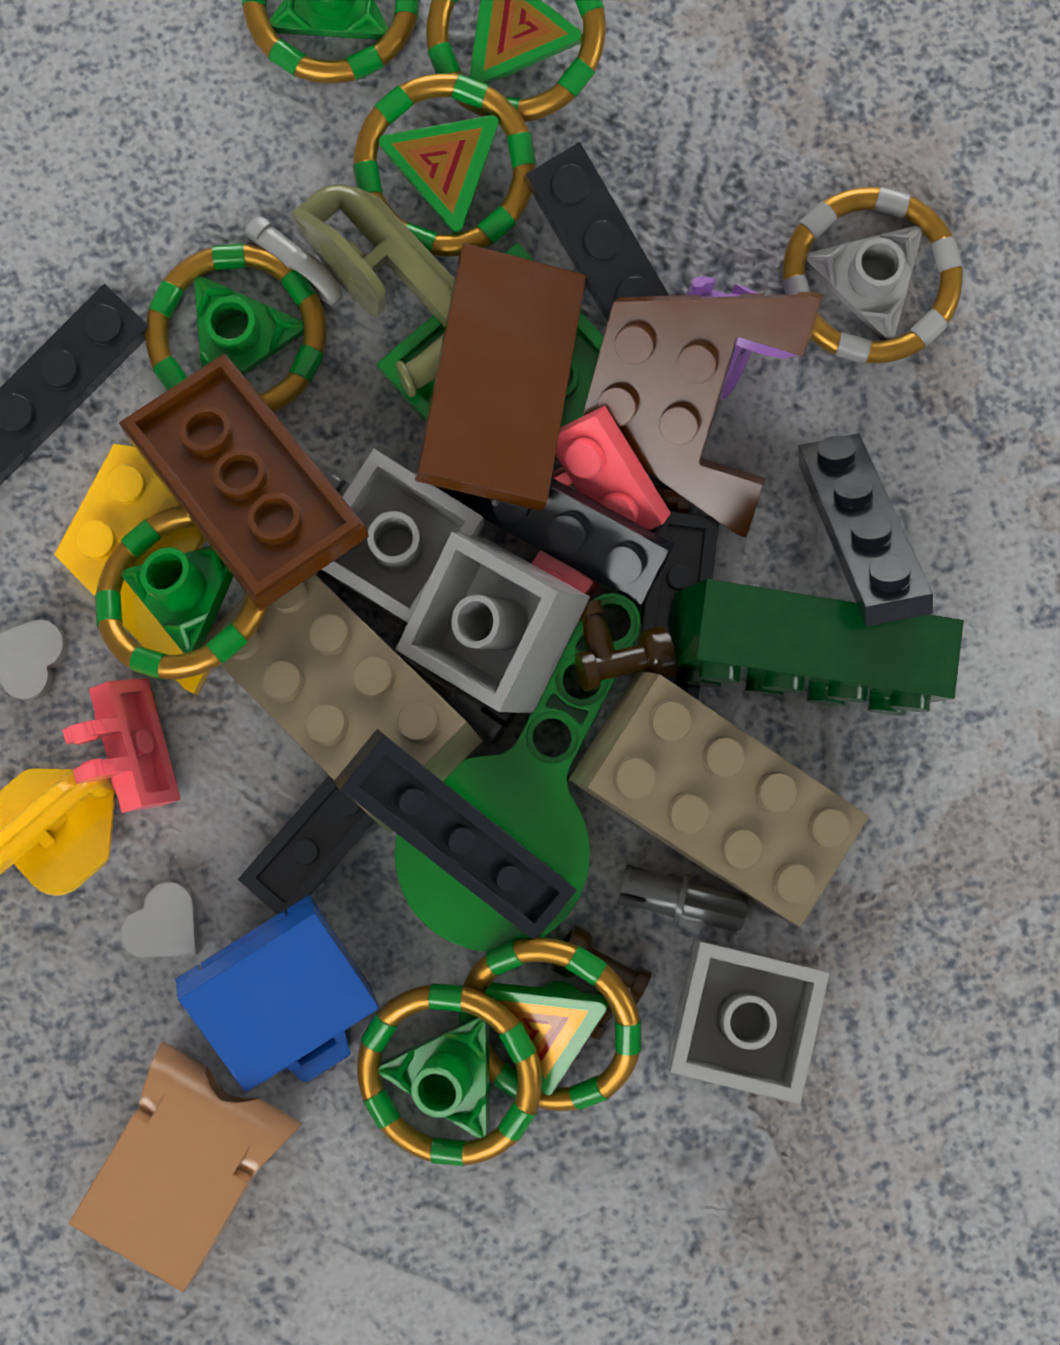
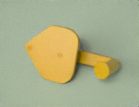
(55, 828)

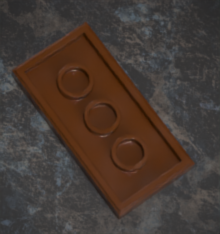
(501, 378)
(244, 481)

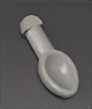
(263, 234)

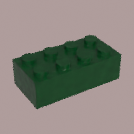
(812, 645)

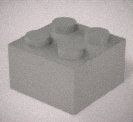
(406, 533)
(492, 623)
(747, 1021)

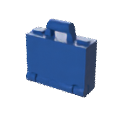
(279, 998)

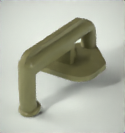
(393, 246)

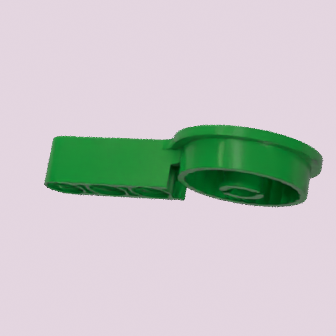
(526, 799)

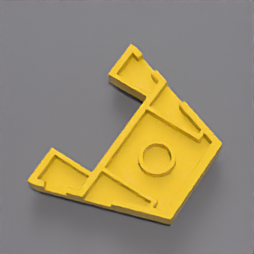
(116, 503)

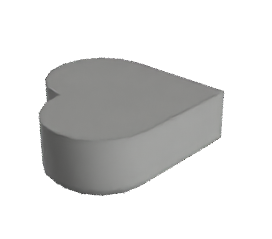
(28, 658)
(164, 924)

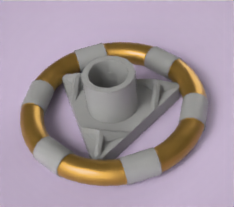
(875, 273)

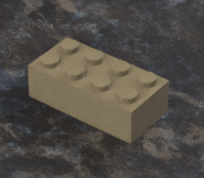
(339, 682)
(719, 797)

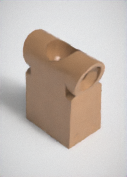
(179, 1169)

